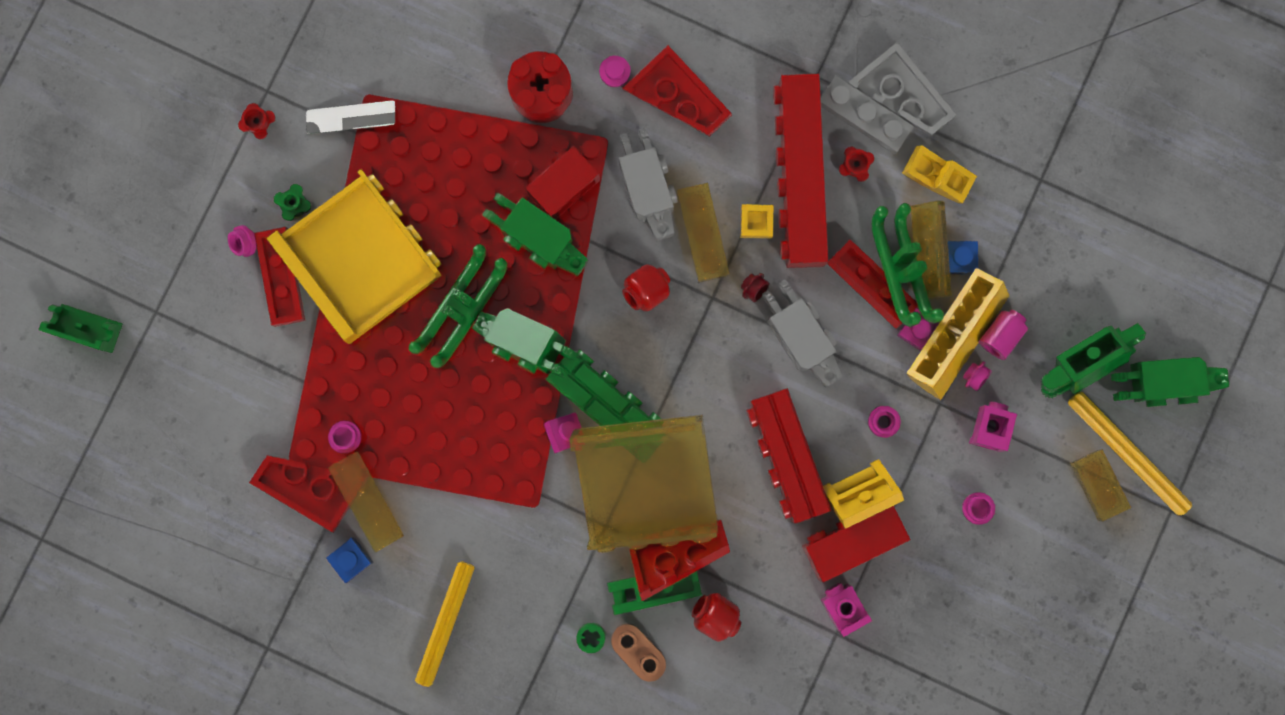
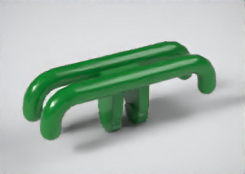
(903, 267)
(460, 307)

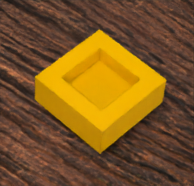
(756, 221)

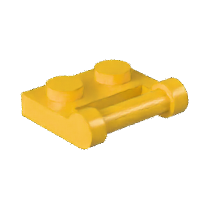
(863, 494)

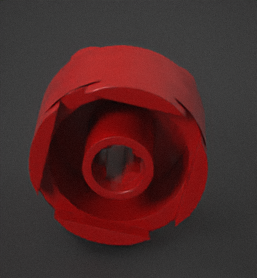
(537, 69)

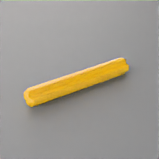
(444, 624)

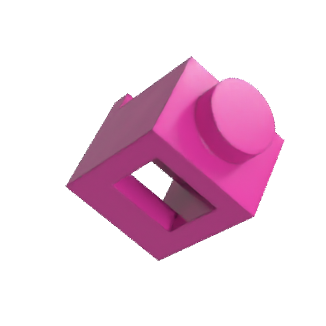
(1001, 437)
(848, 622)

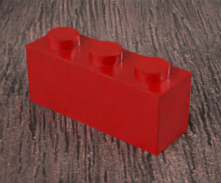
(850, 547)

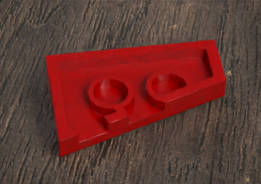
(678, 92)
(303, 488)
(662, 566)

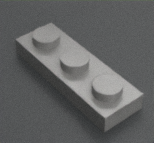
(865, 115)

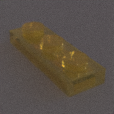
(703, 232)
(931, 232)
(365, 501)

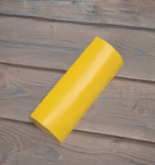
(958, 333)

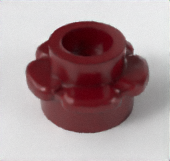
(754, 286)

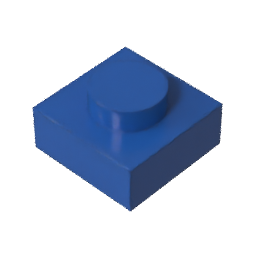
(963, 256)
(349, 560)

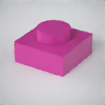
(918, 334)
(560, 430)

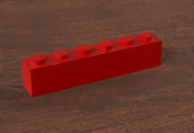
(801, 171)

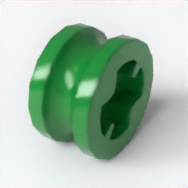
(590, 648)

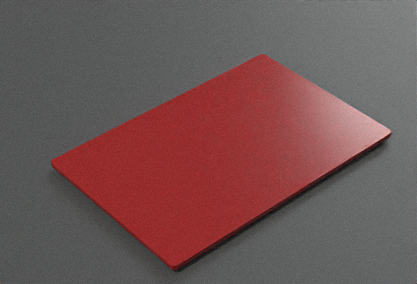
(477, 417)

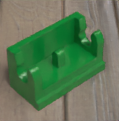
(82, 327)

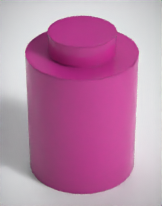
(1004, 334)

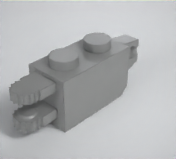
(647, 186)
(802, 335)

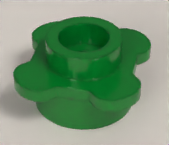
(301, 204)

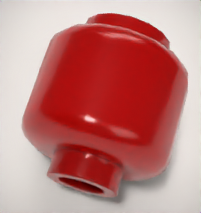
(646, 287)
(716, 617)

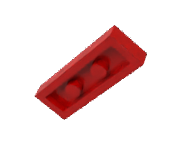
(868, 281)
(279, 283)

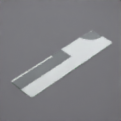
(350, 117)

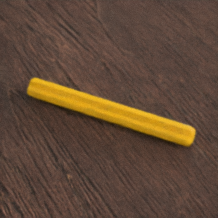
(1130, 453)

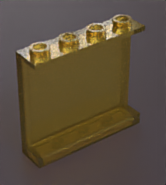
(646, 483)

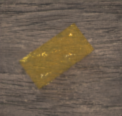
(1100, 485)

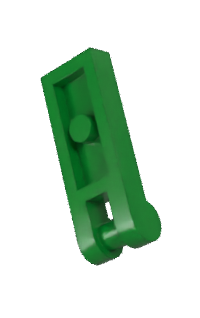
(684, 589)

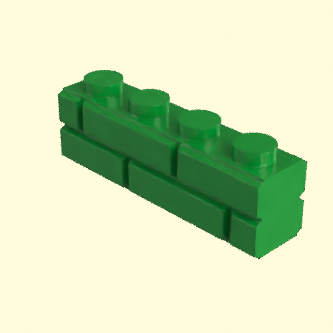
(597, 393)

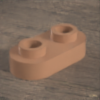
(639, 652)

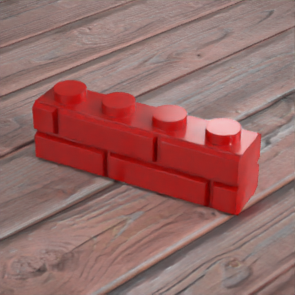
(789, 456)

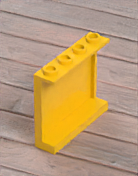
(357, 257)

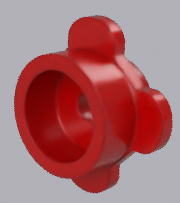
(254, 112)
(852, 155)

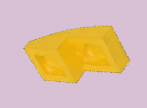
(938, 175)

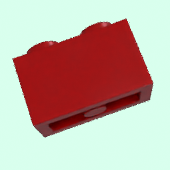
(562, 182)

